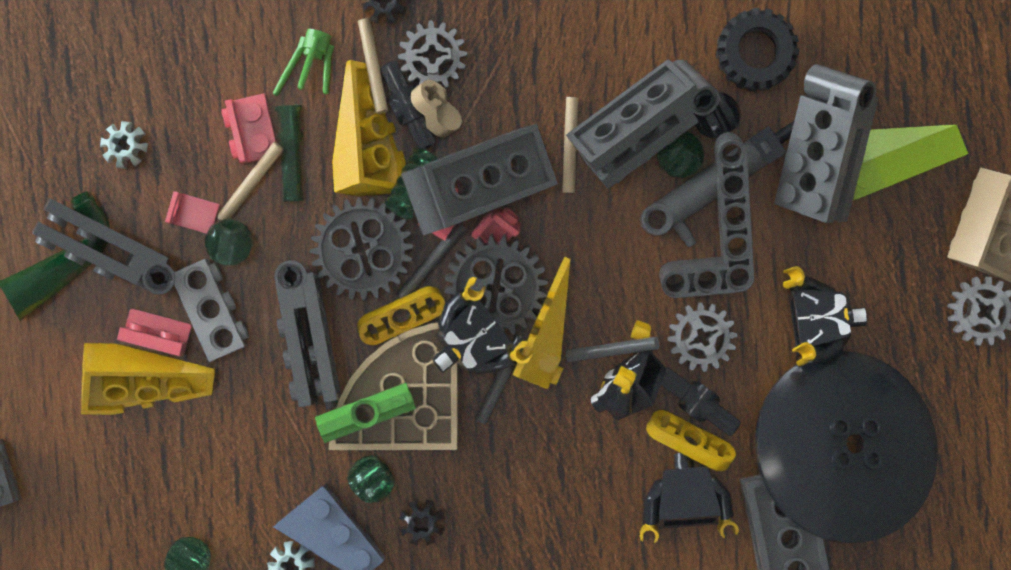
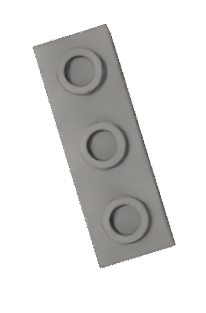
(194, 303)

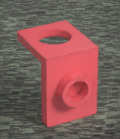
(192, 212)

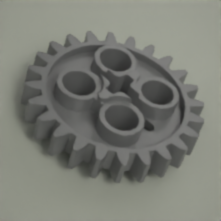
(334, 258)
(524, 289)

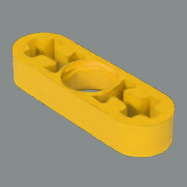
(376, 316)
(707, 457)

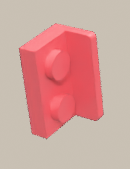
(250, 127)
(155, 332)

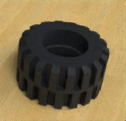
(782, 38)

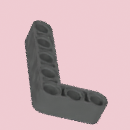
(728, 228)

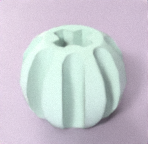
(132, 139)
(290, 552)

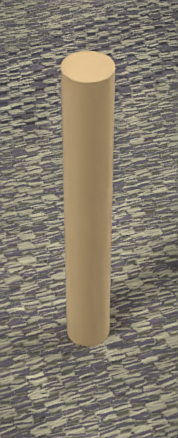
(372, 65)
(570, 151)
(250, 181)

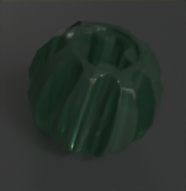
(682, 156)
(228, 242)
(371, 479)
(188, 554)

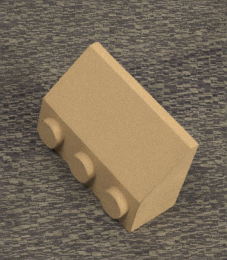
(985, 227)

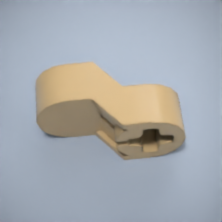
(432, 102)

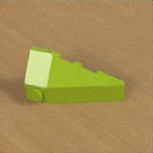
(904, 153)

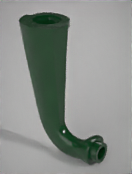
(45, 279)

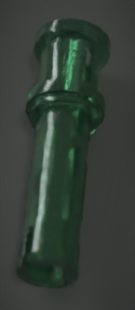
(289, 137)

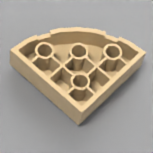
(435, 395)

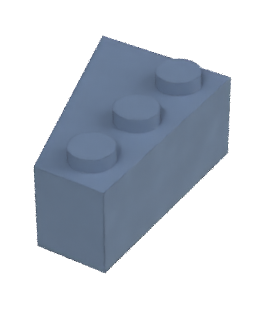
(331, 532)

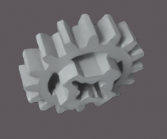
(416, 56)
(971, 318)
(708, 350)

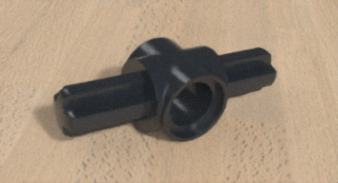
(402, 106)
(700, 402)

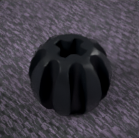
(388, 12)
(722, 119)
(421, 513)

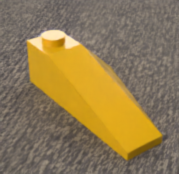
(364, 147)
(547, 335)
(128, 377)

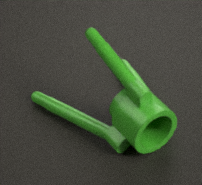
(314, 45)

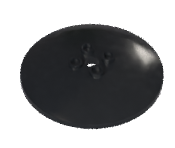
(807, 457)

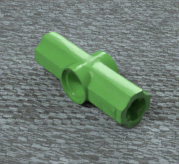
(345, 419)

